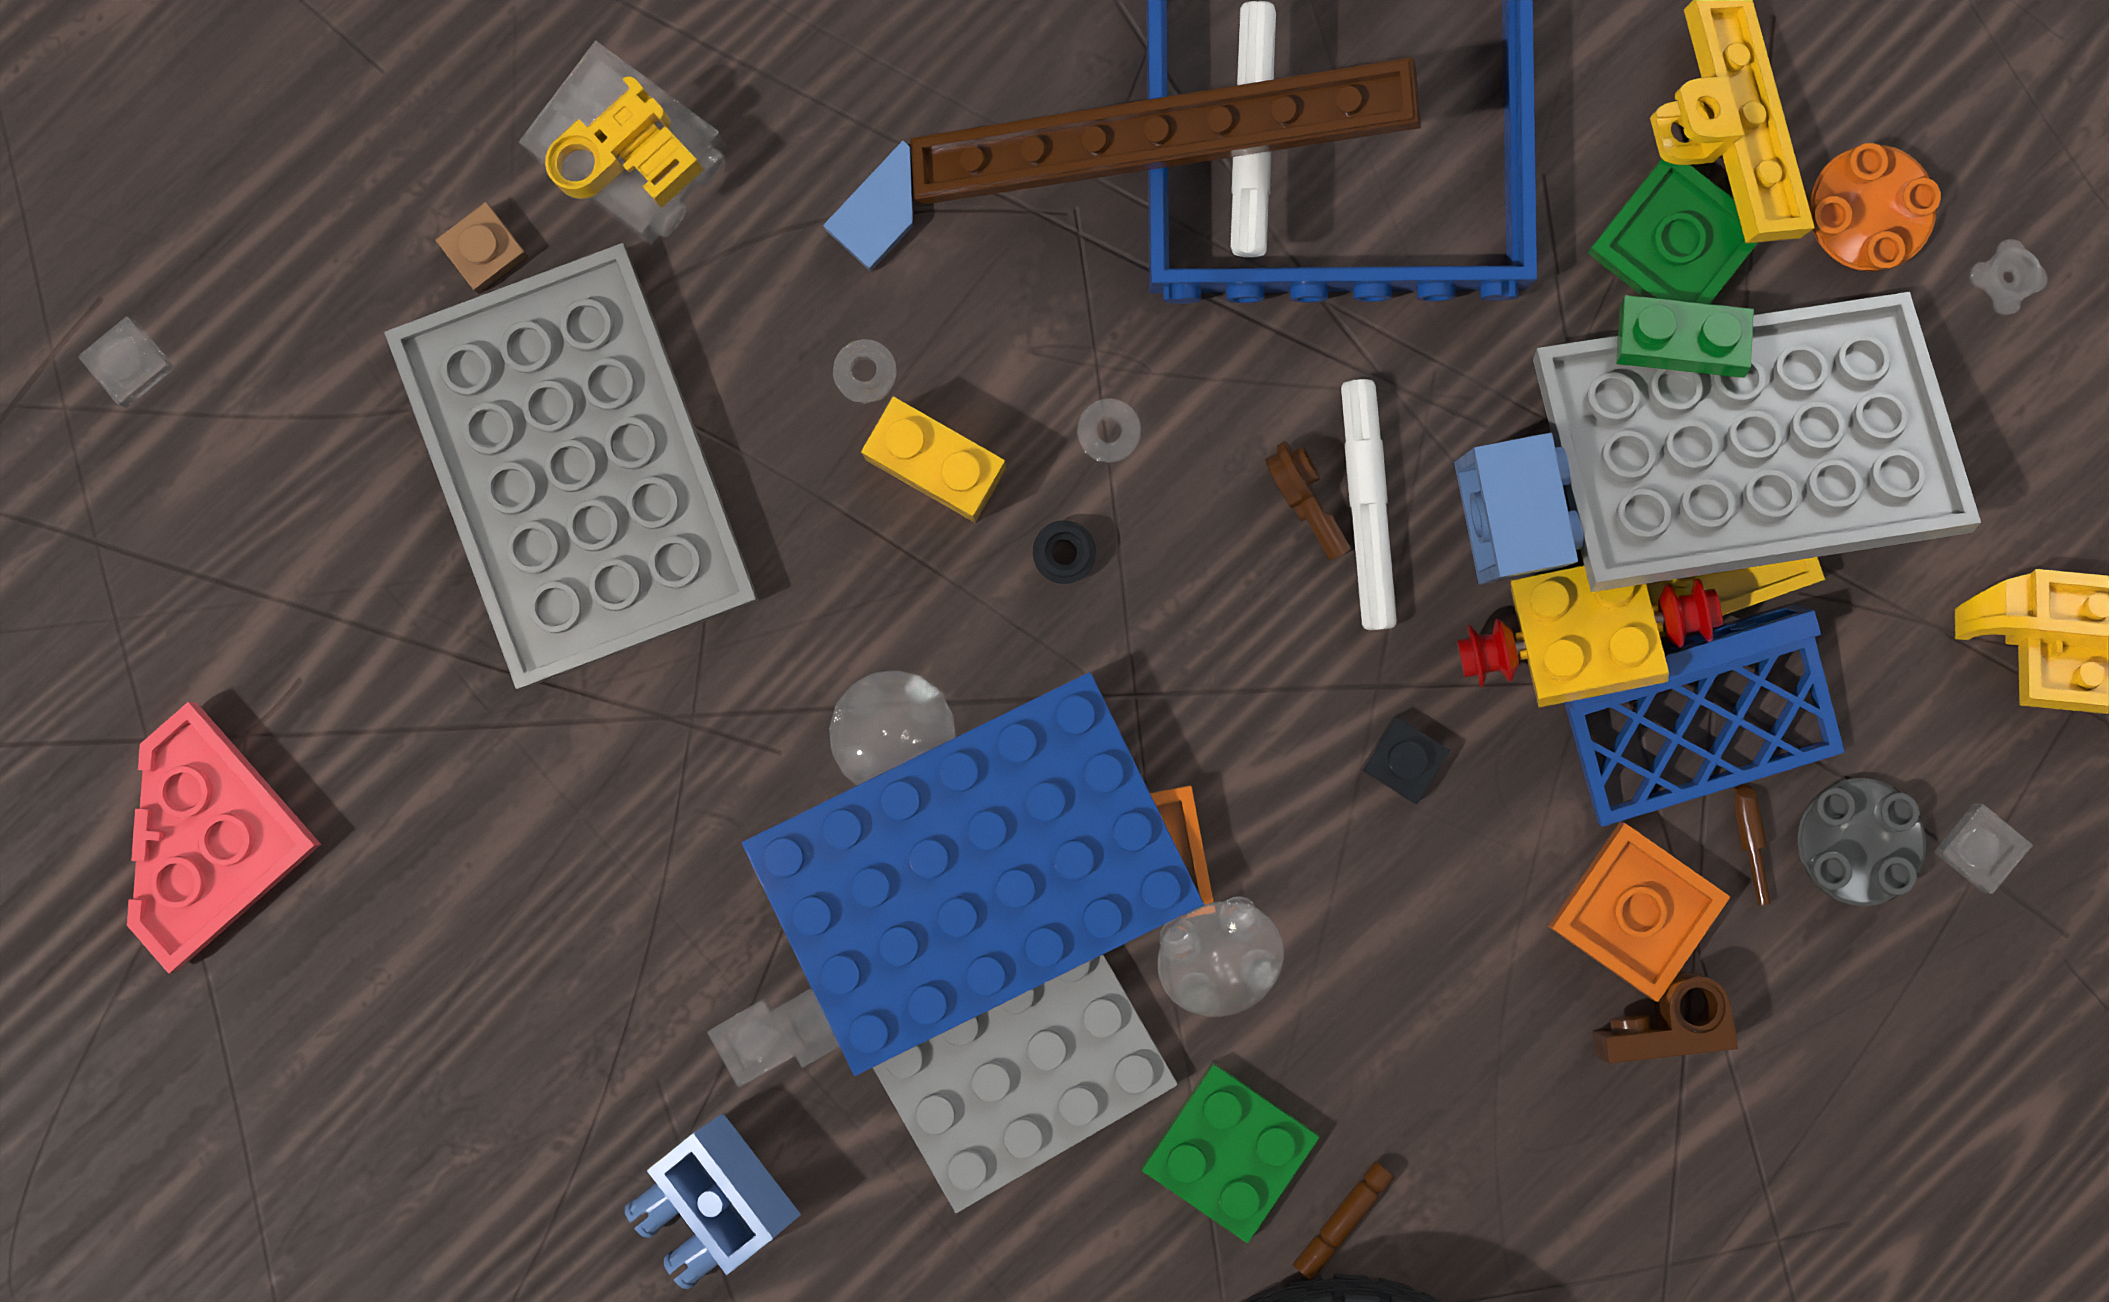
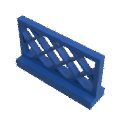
(1733, 645)

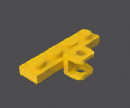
(1737, 116)

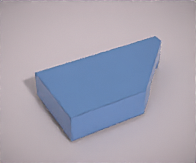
(878, 211)

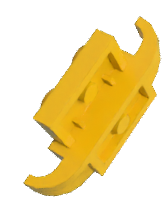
(2059, 634)

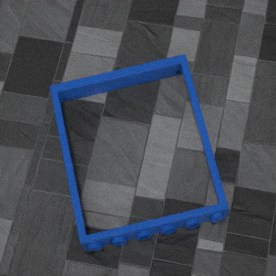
(1370, 283)

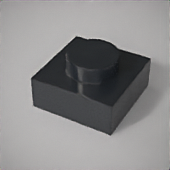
(1405, 760)

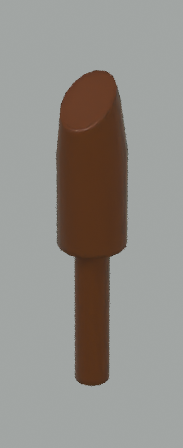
(1752, 837)

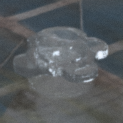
(2027, 275)

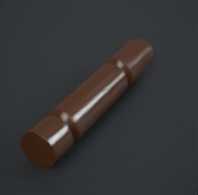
(1343, 1220)

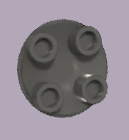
(1862, 842)

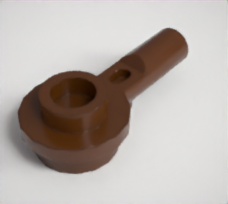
(1294, 477)

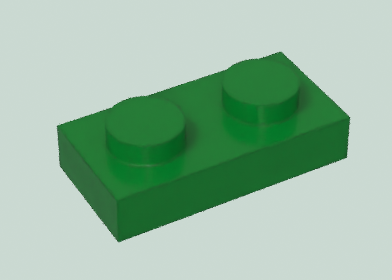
(1685, 336)

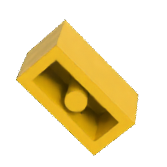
(934, 459)

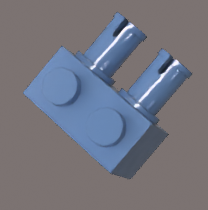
(720, 1195)

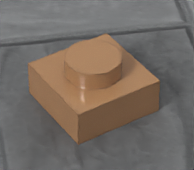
(482, 248)

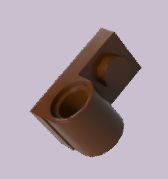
(1636, 1039)

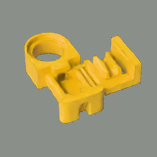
(633, 137)

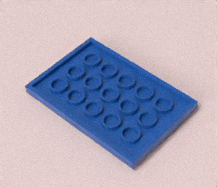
(972, 873)

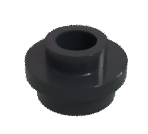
(1069, 532)

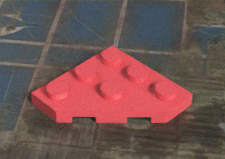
(203, 838)

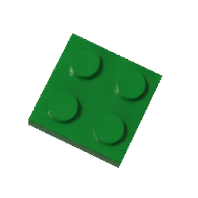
(1674, 237)
(1229, 1152)

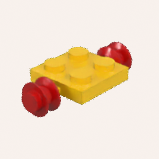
(1588, 640)

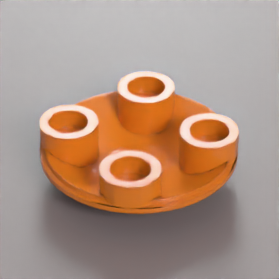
(1873, 207)

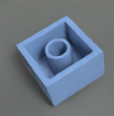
(1518, 508)

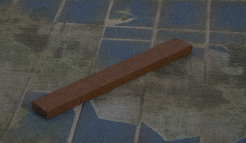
(1167, 131)

